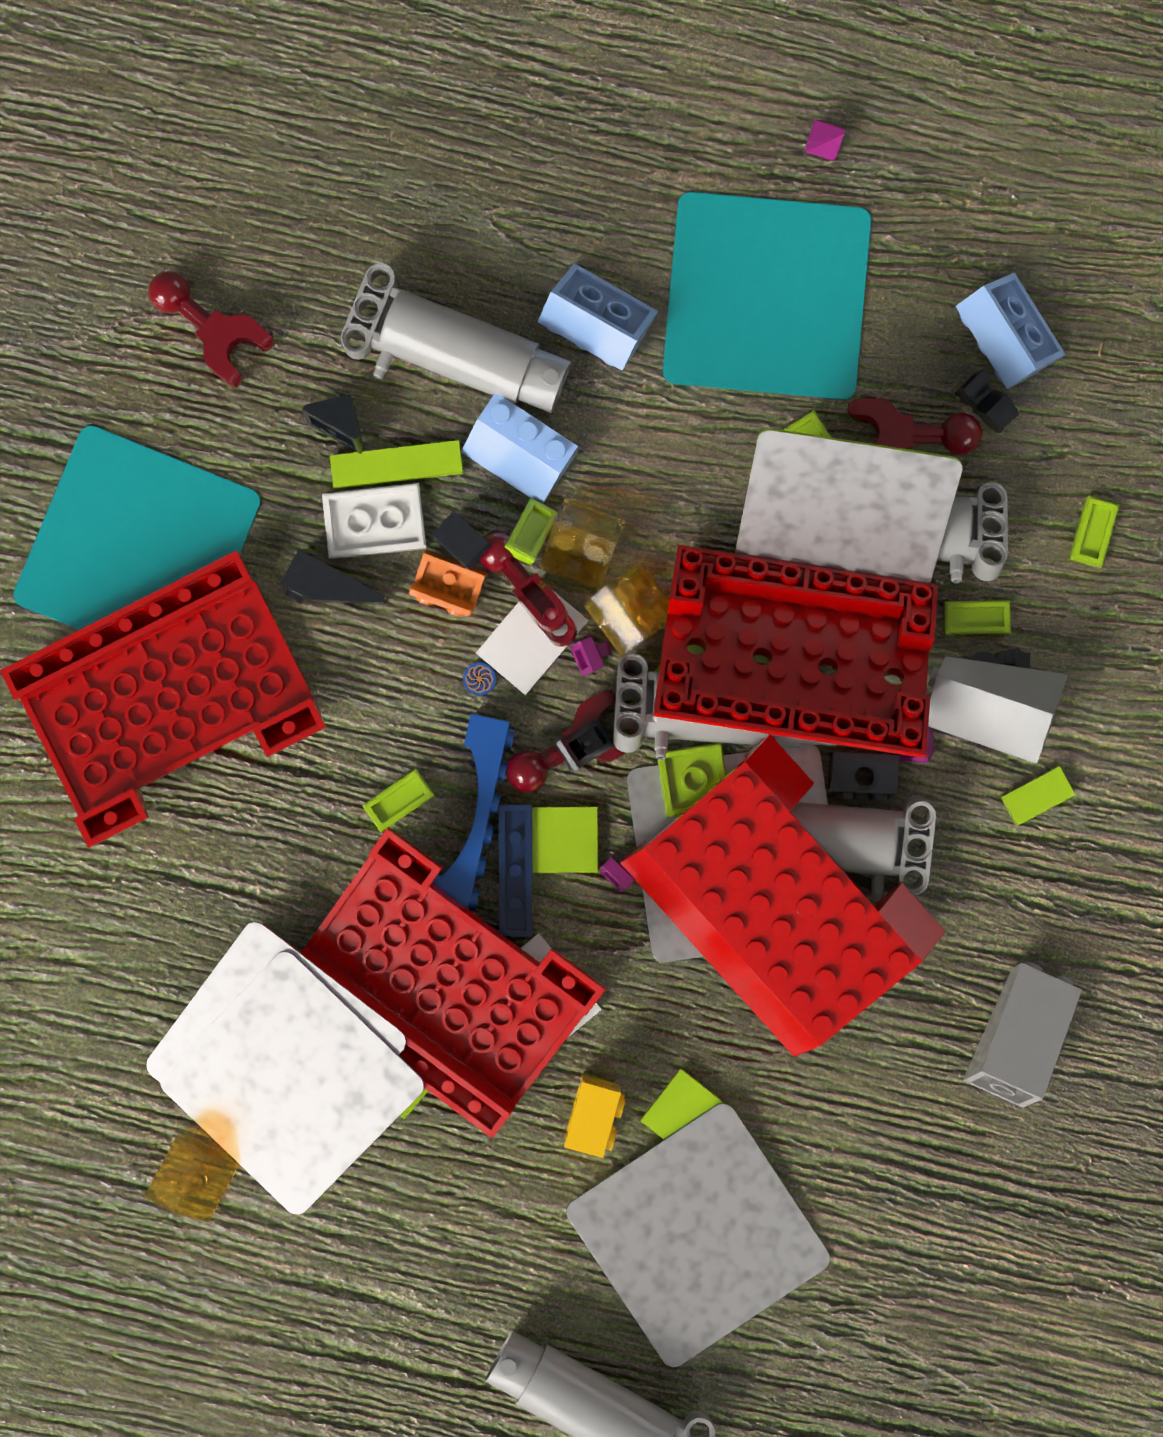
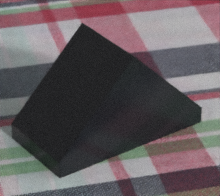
(337, 419)
(460, 540)
(584, 745)

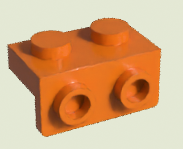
(447, 584)

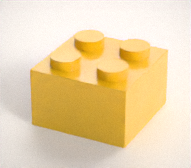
(593, 1115)

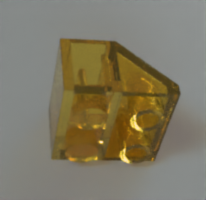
(582, 544)
(630, 609)

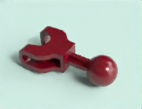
(218, 333)
(958, 433)
(529, 590)
(529, 770)

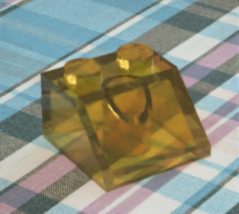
(191, 1178)

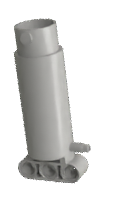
(451, 344)
(969, 542)
(641, 720)
(874, 840)
(579, 1397)

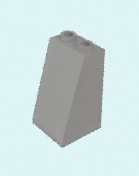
(995, 704)
(1024, 1035)

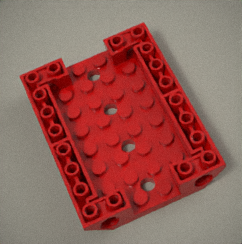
(798, 621)

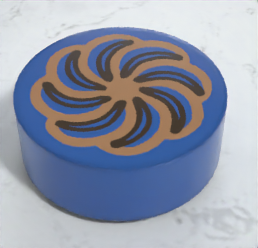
(479, 679)

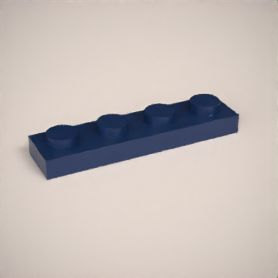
(515, 870)

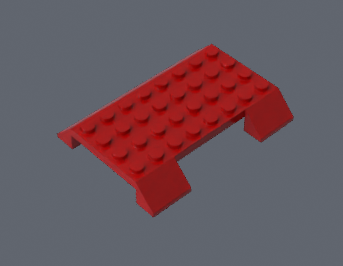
(162, 691)
(777, 906)
(466, 997)

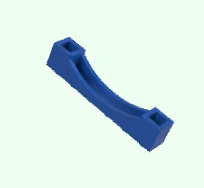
(487, 742)

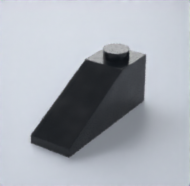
(320, 583)

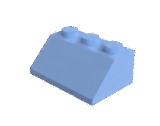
(597, 316)
(1009, 330)
(519, 449)

